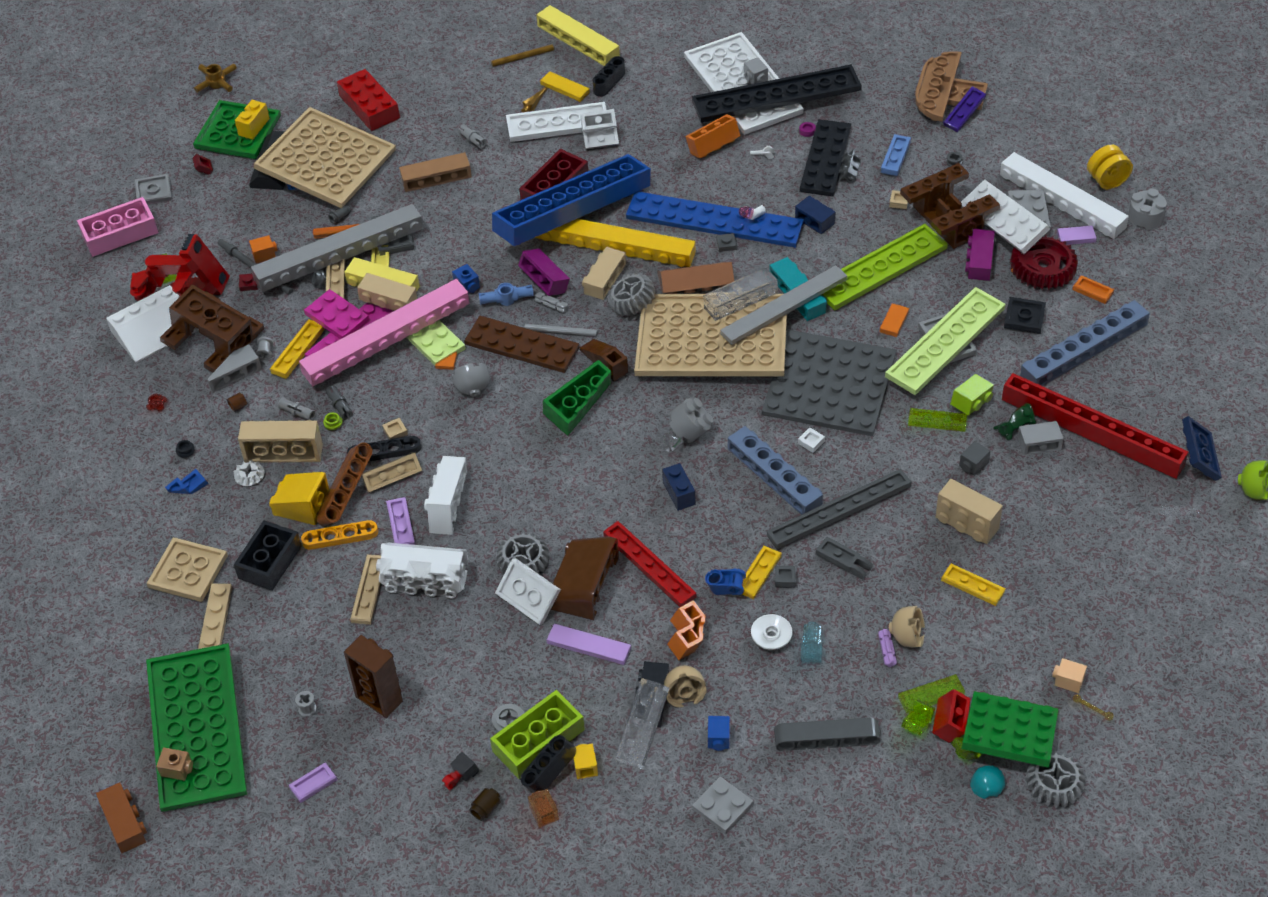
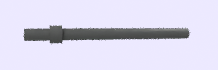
(232, 250)

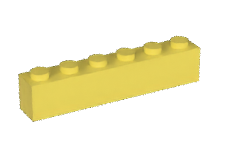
(577, 35)

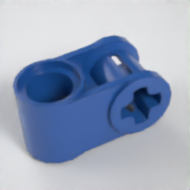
(728, 581)

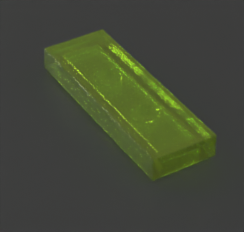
(937, 419)
(930, 692)

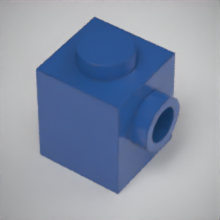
(467, 278)

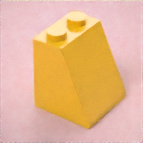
(300, 496)

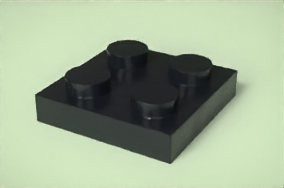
(1024, 315)

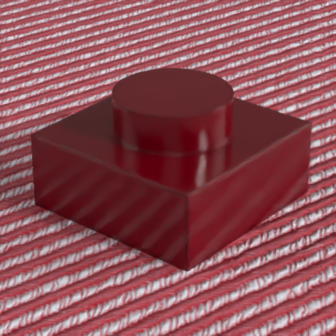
(202, 164)
(247, 282)

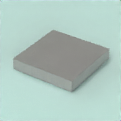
(154, 189)

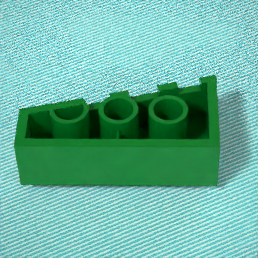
(575, 398)

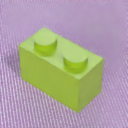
(972, 394)

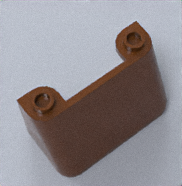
(583, 574)

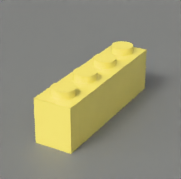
(358, 268)

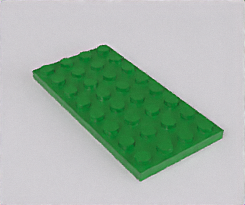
(197, 714)

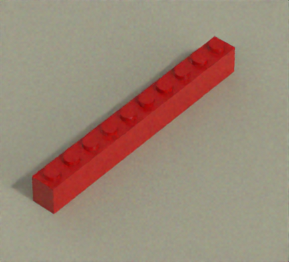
(1096, 426)

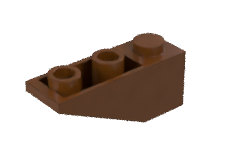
(608, 355)

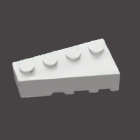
(445, 494)

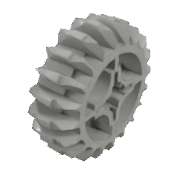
(631, 294)
(525, 549)
(1045, 785)

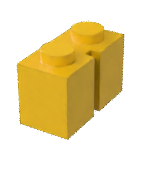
(252, 120)

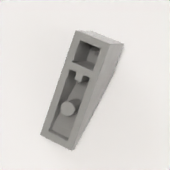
(235, 367)

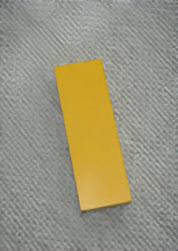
(565, 86)
(760, 571)
(973, 584)

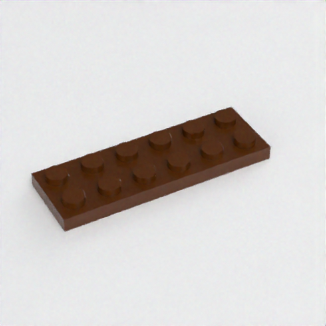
(522, 344)

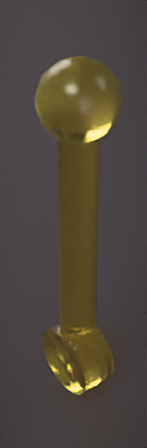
(1108, 715)

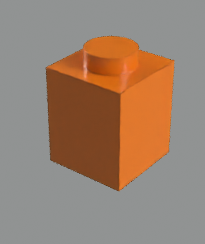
(263, 249)

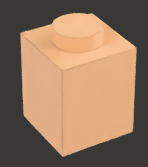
(1069, 675)

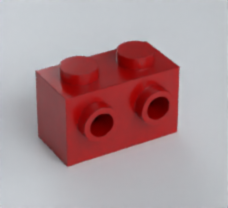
(951, 715)

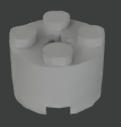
(1147, 209)
(690, 419)

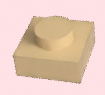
(898, 200)
(395, 429)

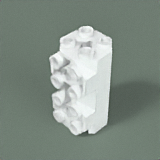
(414, 567)

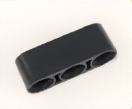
(608, 76)
(548, 764)

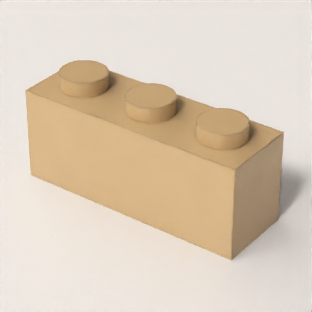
(604, 273)
(385, 292)

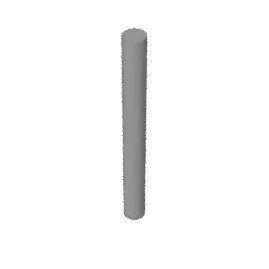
(562, 330)

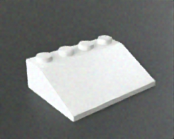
(143, 323)

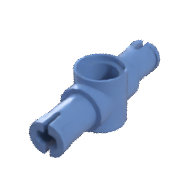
(506, 294)

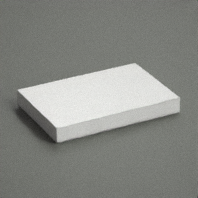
(527, 591)

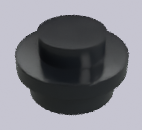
(185, 449)

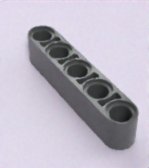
(827, 733)

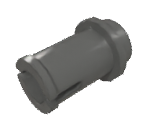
(335, 216)

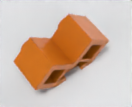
(689, 623)

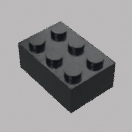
(267, 555)

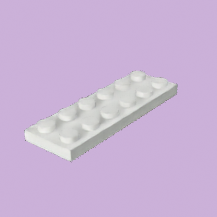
(549, 122)
(1012, 220)

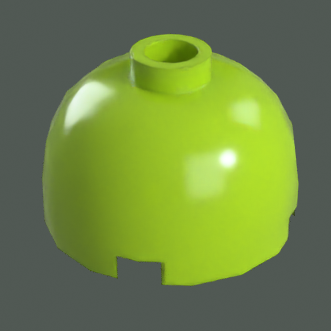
(1255, 479)

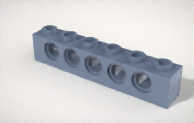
(774, 471)

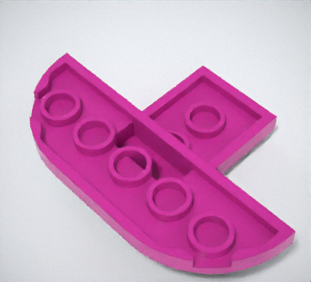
(340, 317)

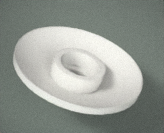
(773, 625)

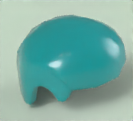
(987, 781)

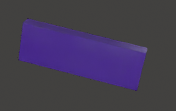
(964, 109)

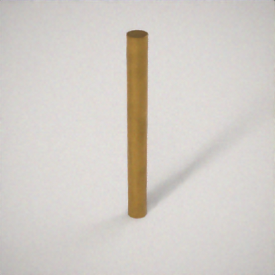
(522, 55)

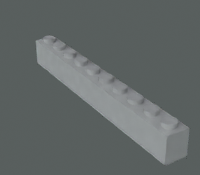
(336, 247)

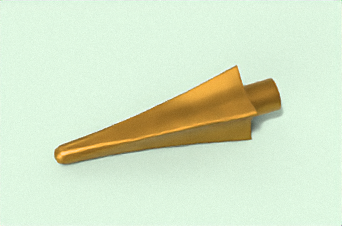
(531, 103)

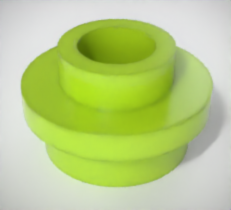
(335, 419)

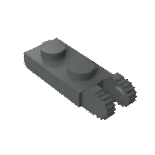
(843, 557)

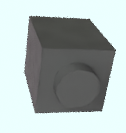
(974, 458)

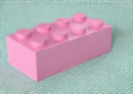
(117, 226)

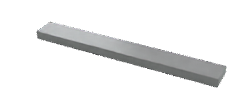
(783, 305)

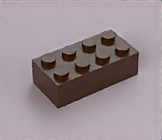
(373, 675)

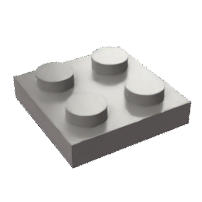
(722, 805)

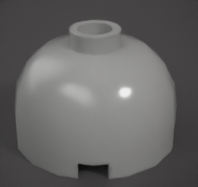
(471, 379)

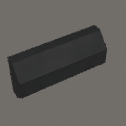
(261, 180)

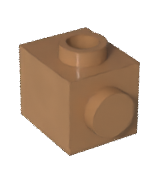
(174, 764)

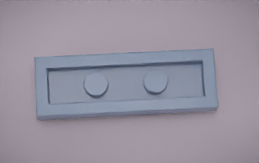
(895, 155)

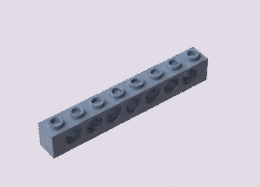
(1085, 344)

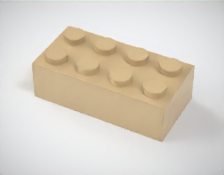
(280, 441)

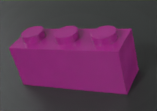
(980, 254)
(544, 272)

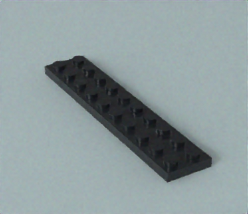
(776, 93)

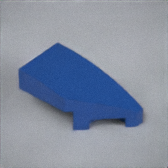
(188, 485)

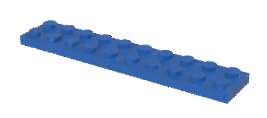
(714, 219)

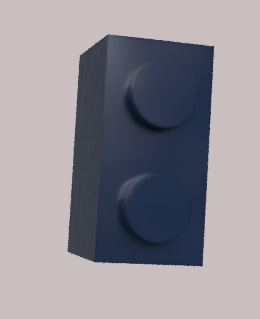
(815, 214)
(678, 486)

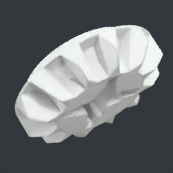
(253, 477)

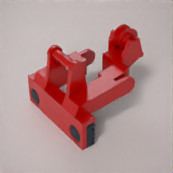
(192, 259)

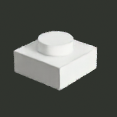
(811, 440)

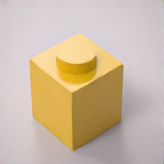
(585, 761)

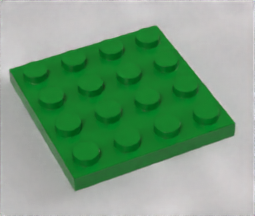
(221, 134)
(1010, 729)

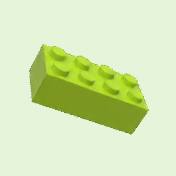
(528, 734)

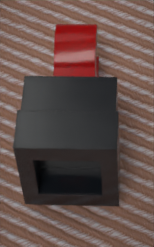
(463, 768)

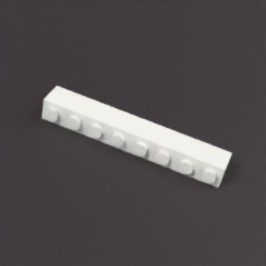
(1064, 195)

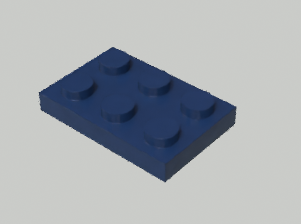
(1201, 448)

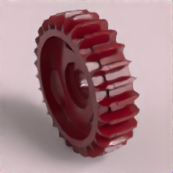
(1049, 252)

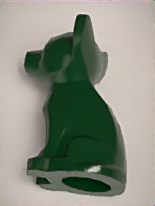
(1020, 417)

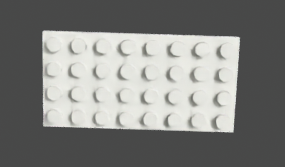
(722, 68)

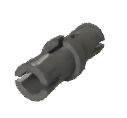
(339, 402)

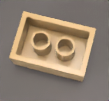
(968, 511)

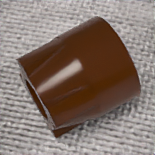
(237, 401)

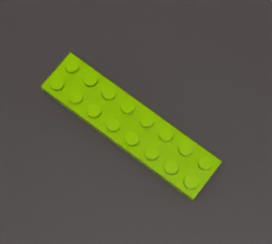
(885, 264)

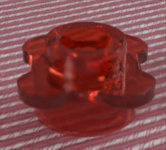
(156, 402)

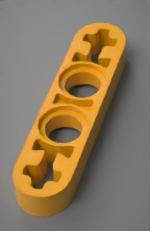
(339, 532)

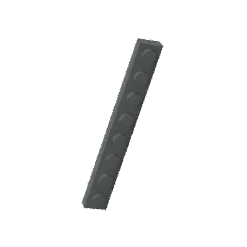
(838, 508)

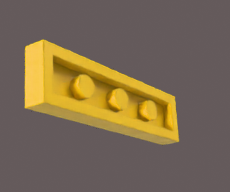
(296, 349)

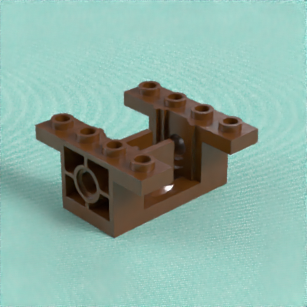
(943, 211)
(214, 320)

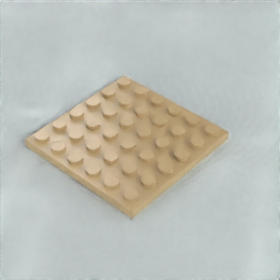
(325, 157)

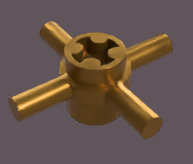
(215, 77)

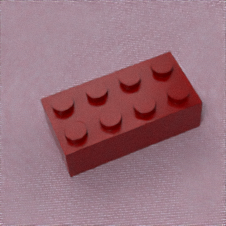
(368, 99)

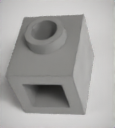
(755, 71)

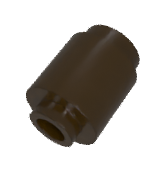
(485, 803)

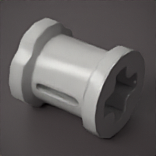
(264, 348)
(308, 700)

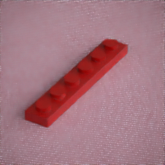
(651, 565)

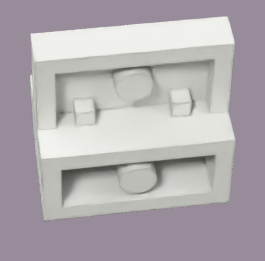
(599, 129)

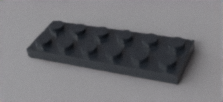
(825, 157)

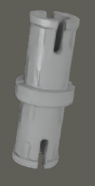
(472, 136)
(287, 406)

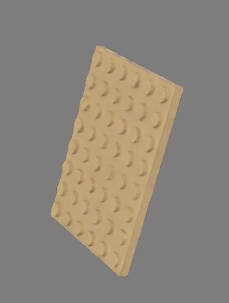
(684, 340)

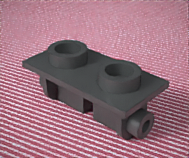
(850, 166)

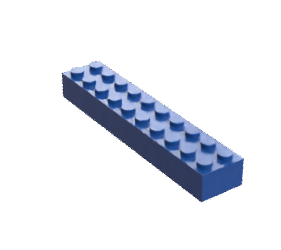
(570, 199)

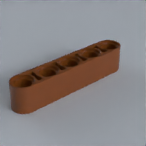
(338, 489)

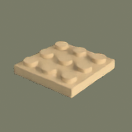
(187, 569)

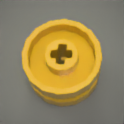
(1109, 167)

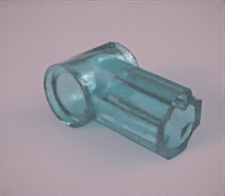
(811, 647)

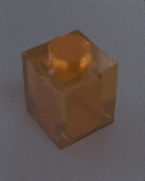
(543, 808)

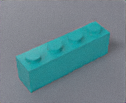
(790, 277)

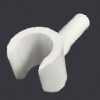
(767, 151)

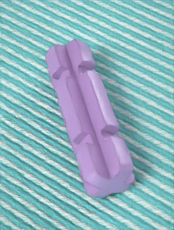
(887, 648)

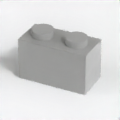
(1040, 438)

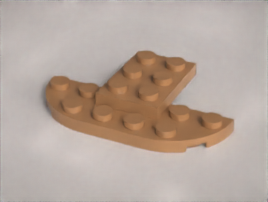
(939, 86)

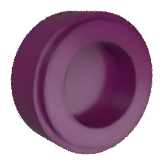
(807, 129)

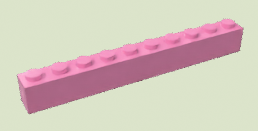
(384, 332)

